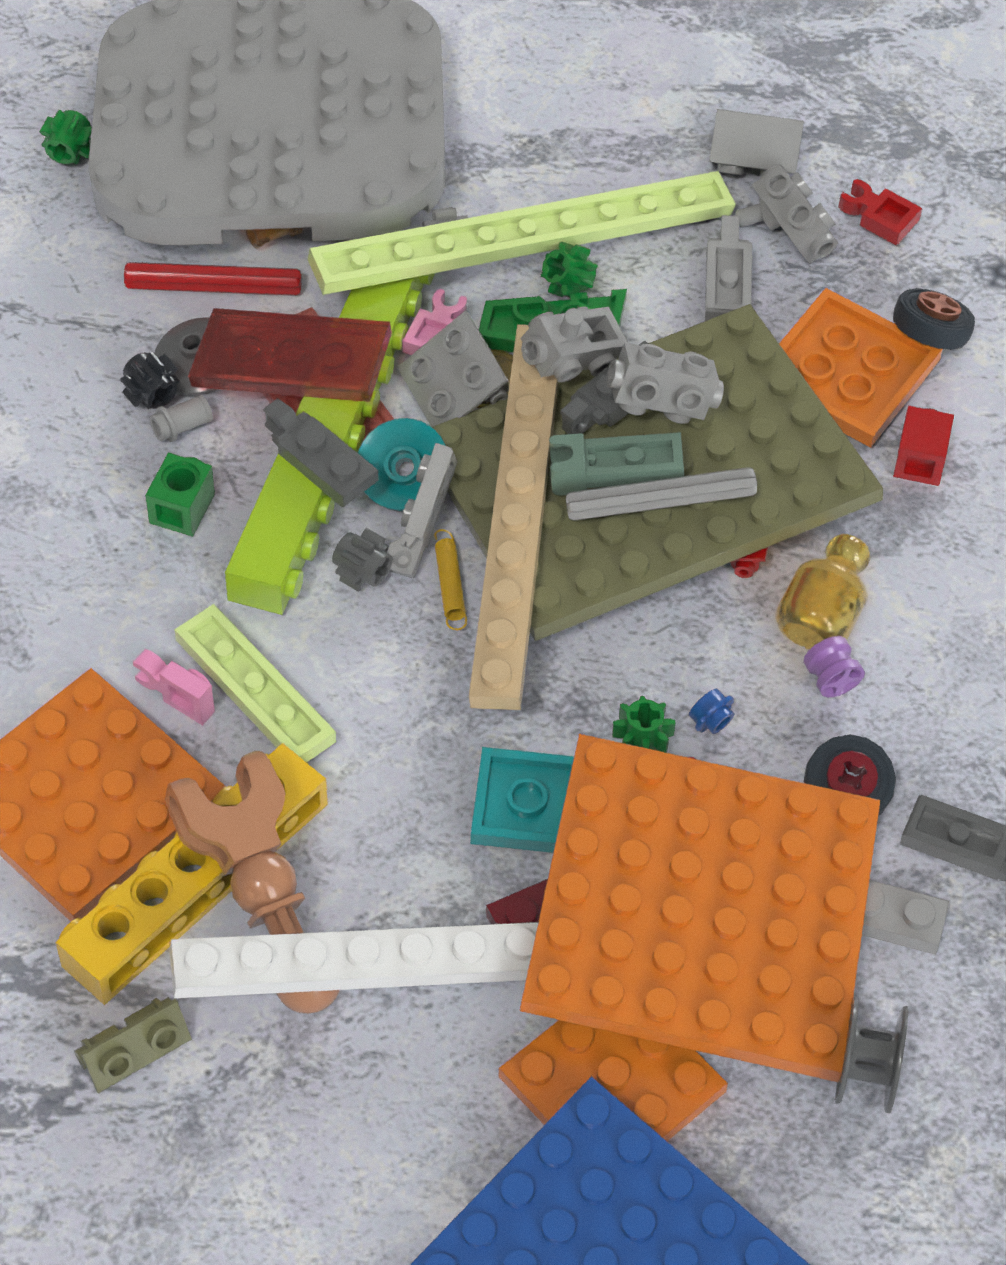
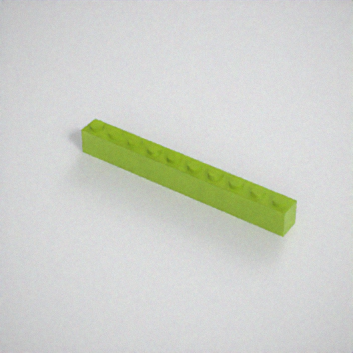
(290, 507)

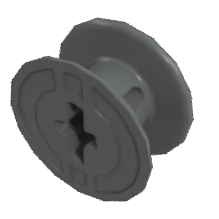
(873, 1055)

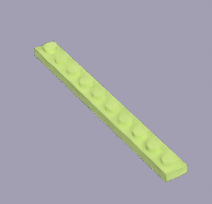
(519, 232)

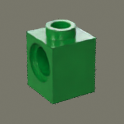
(180, 494)

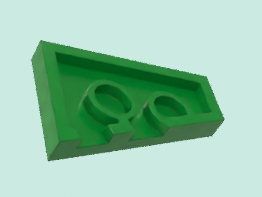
(502, 316)

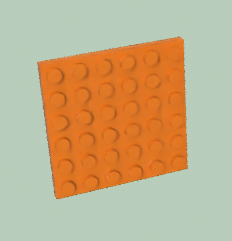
(704, 908)

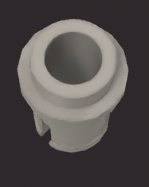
(180, 418)

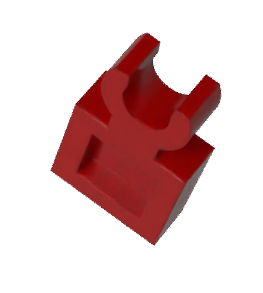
(882, 214)

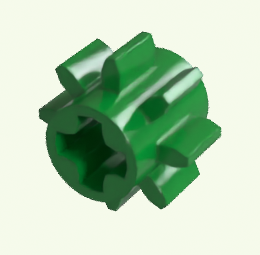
(66, 136)
(569, 270)
(644, 725)

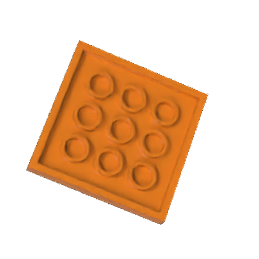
(88, 793)

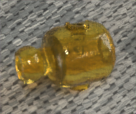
(825, 594)

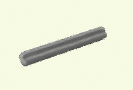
(661, 493)

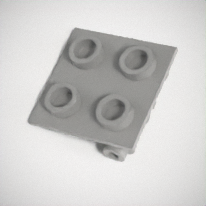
(454, 372)

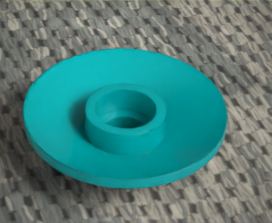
(387, 449)

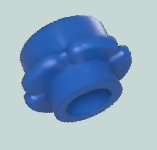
(712, 712)

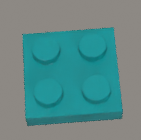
(519, 799)

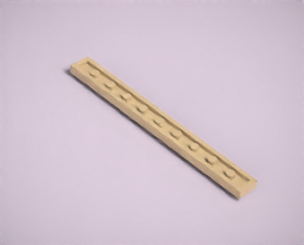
(514, 538)

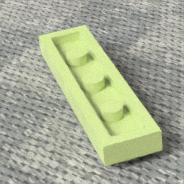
(254, 684)

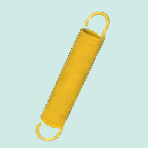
(450, 580)

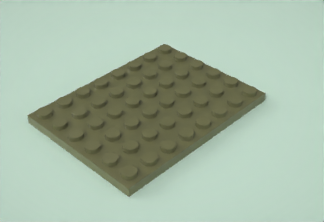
(764, 422)

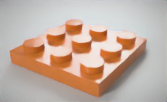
(857, 364)
(653, 1079)

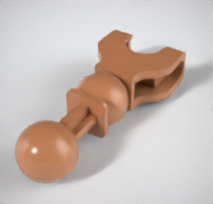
(246, 845)

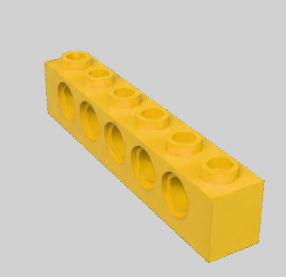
(110, 965)

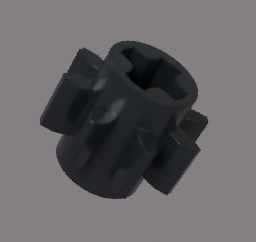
(149, 380)

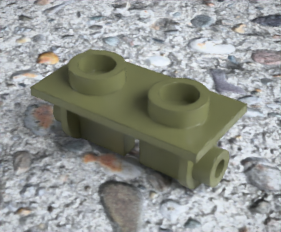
(145, 1038)

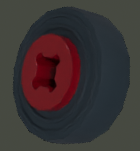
(858, 756)

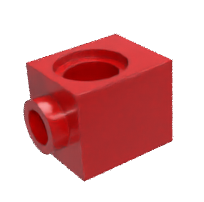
(923, 445)

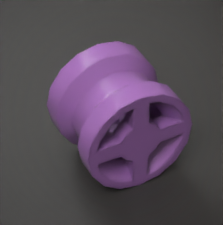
(833, 666)

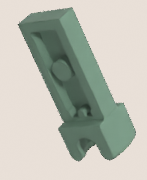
(613, 460)

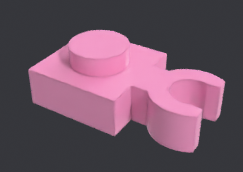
(429, 323)
(181, 688)

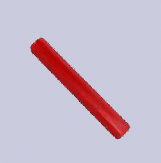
(212, 278)

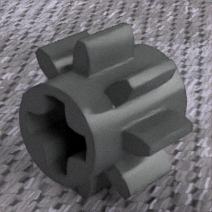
(362, 559)

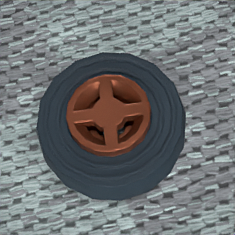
(933, 318)

